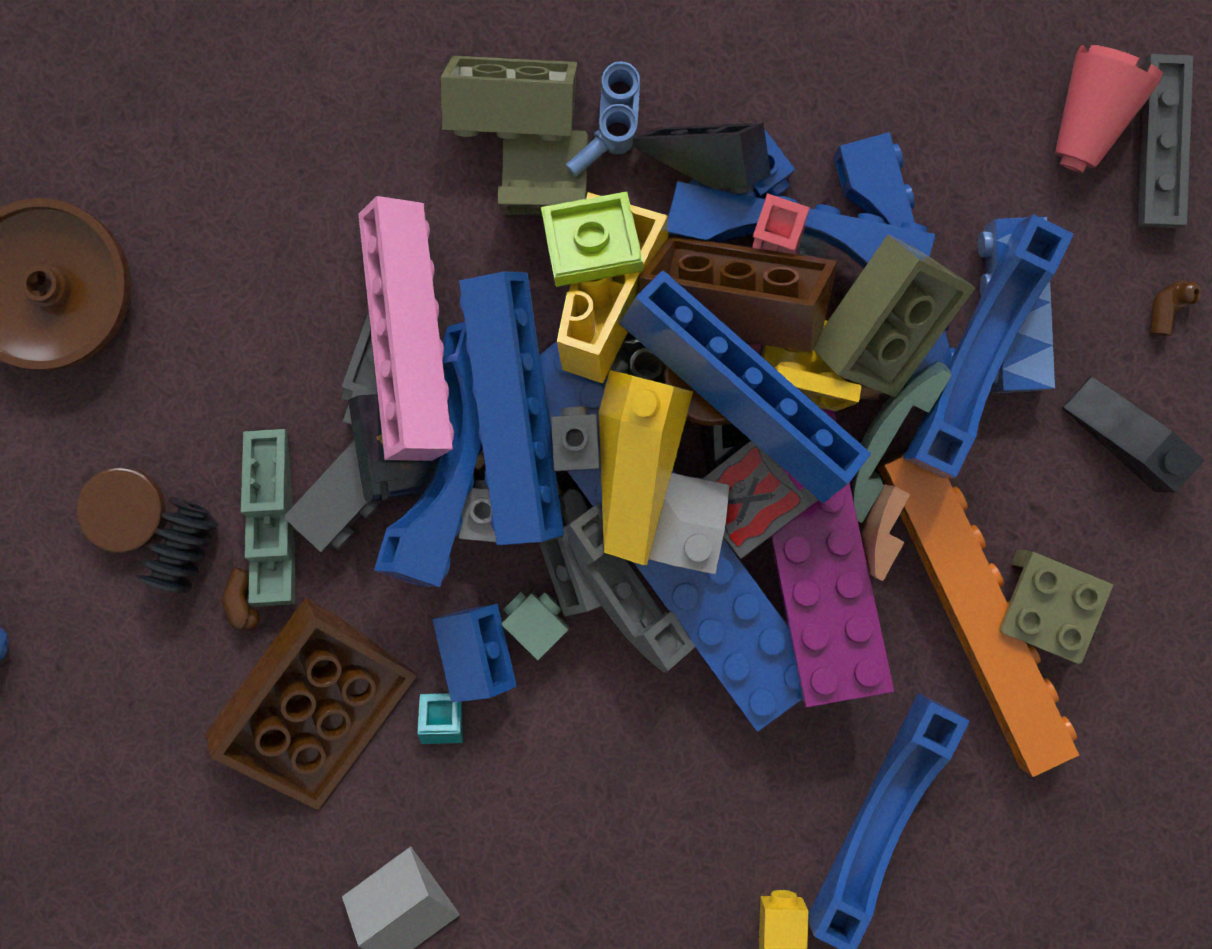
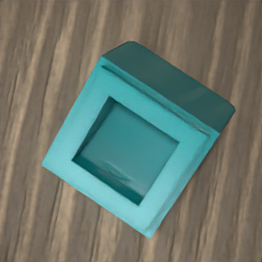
(439, 719)

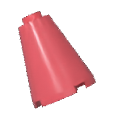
(1100, 104)

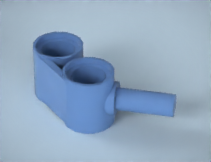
(613, 109)

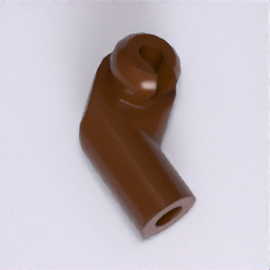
(1171, 301)
(235, 604)

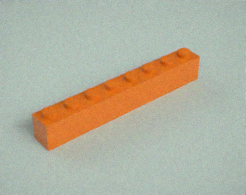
(976, 608)

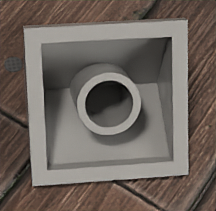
(398, 905)

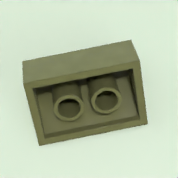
(508, 97)
(891, 317)

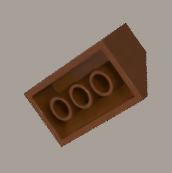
(753, 291)

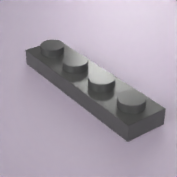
(1166, 144)

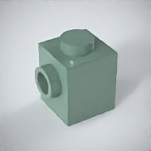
(535, 622)

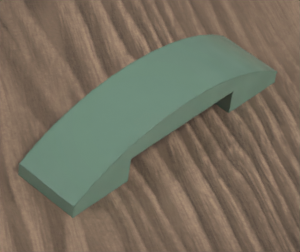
(921, 391)

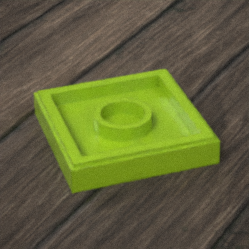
(592, 239)

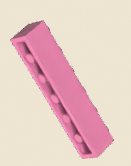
(405, 330)

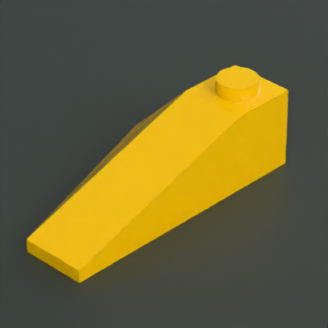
(638, 449)

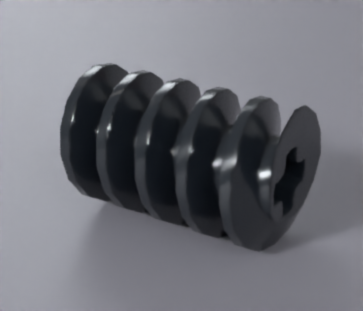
(179, 547)

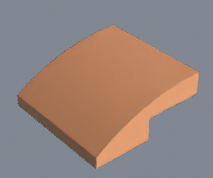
(878, 544)

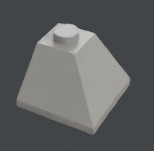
(691, 524)

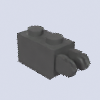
(568, 580)

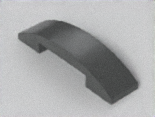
(624, 596)

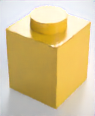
(783, 921)

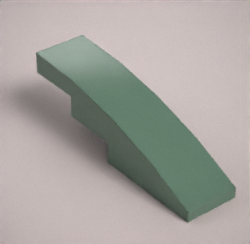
(264, 503)

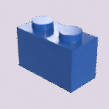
(474, 653)

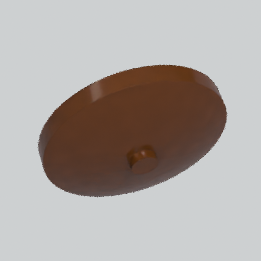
(59, 285)

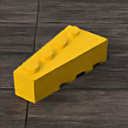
(594, 308)

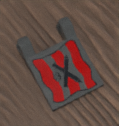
(759, 498)

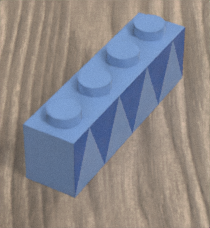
(1030, 357)

